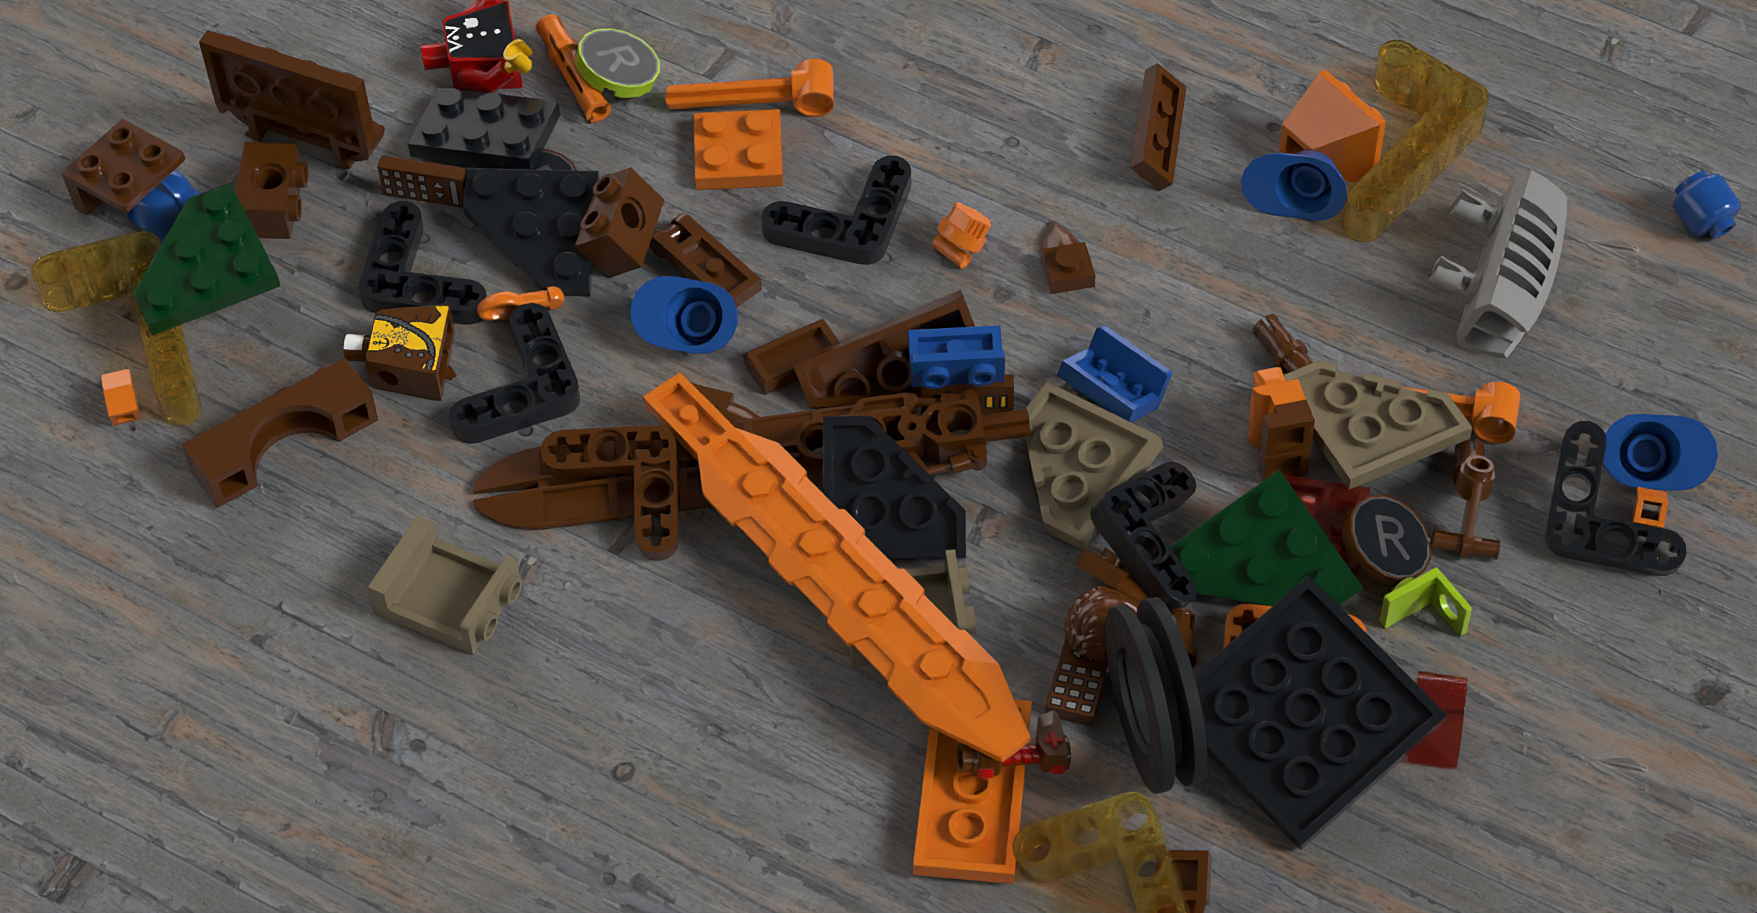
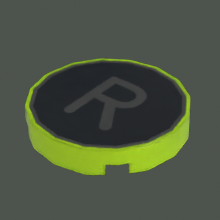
(617, 62)

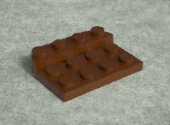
(291, 98)

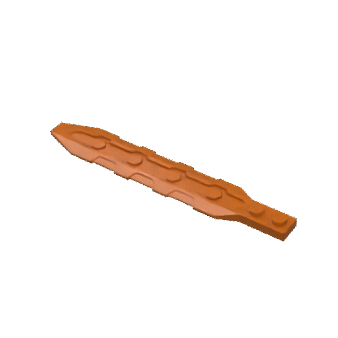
(862, 594)

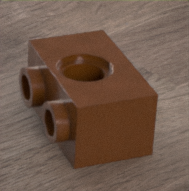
(271, 186)
(619, 222)

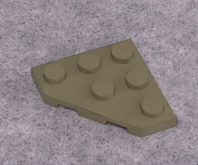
(1374, 423)
(1078, 457)

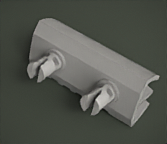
(1514, 266)

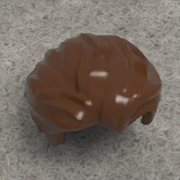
(1087, 620)

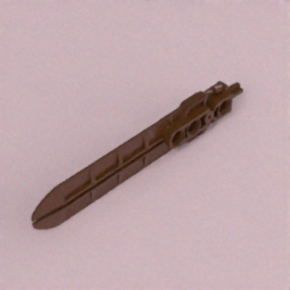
(593, 499)

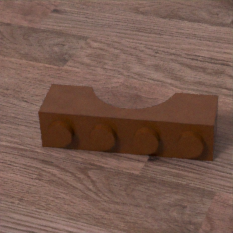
(325, 403)

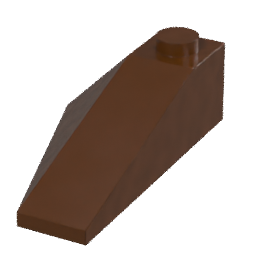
(876, 359)

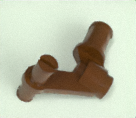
(1473, 482)

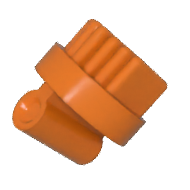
(961, 234)

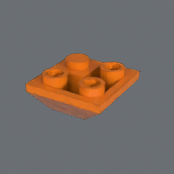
(1335, 124)

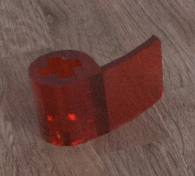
(1443, 745)

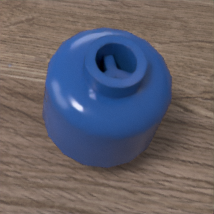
(1706, 205)

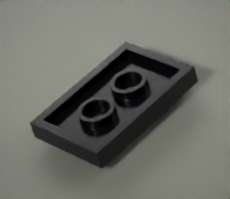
(484, 129)

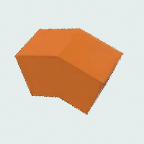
(120, 397)
(1649, 517)

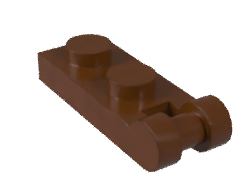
(704, 258)

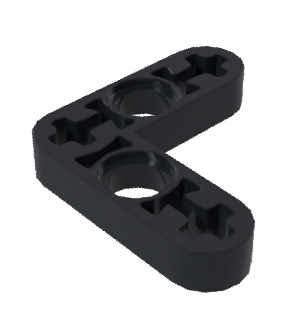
(849, 230)
(398, 275)
(535, 390)
(1137, 518)
(1594, 527)

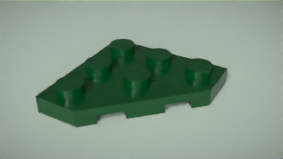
(204, 263)
(1263, 549)

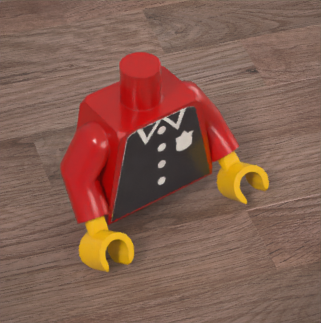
(480, 49)

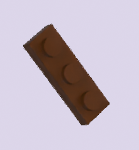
(1158, 127)

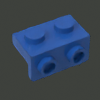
(956, 356)
(1117, 375)

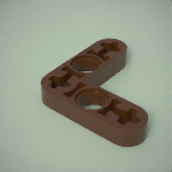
(645, 471)

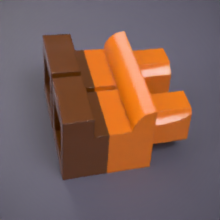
(1280, 424)

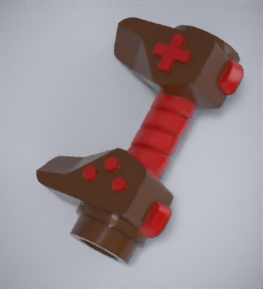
(1050, 751)

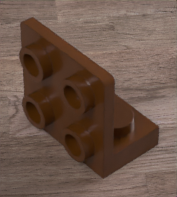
(120, 168)

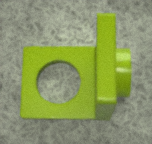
(1417, 593)

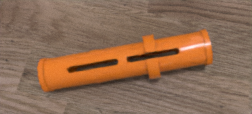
(562, 56)

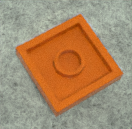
(738, 149)

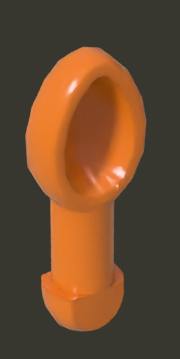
(501, 304)

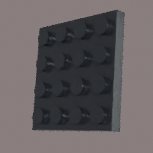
(1309, 712)

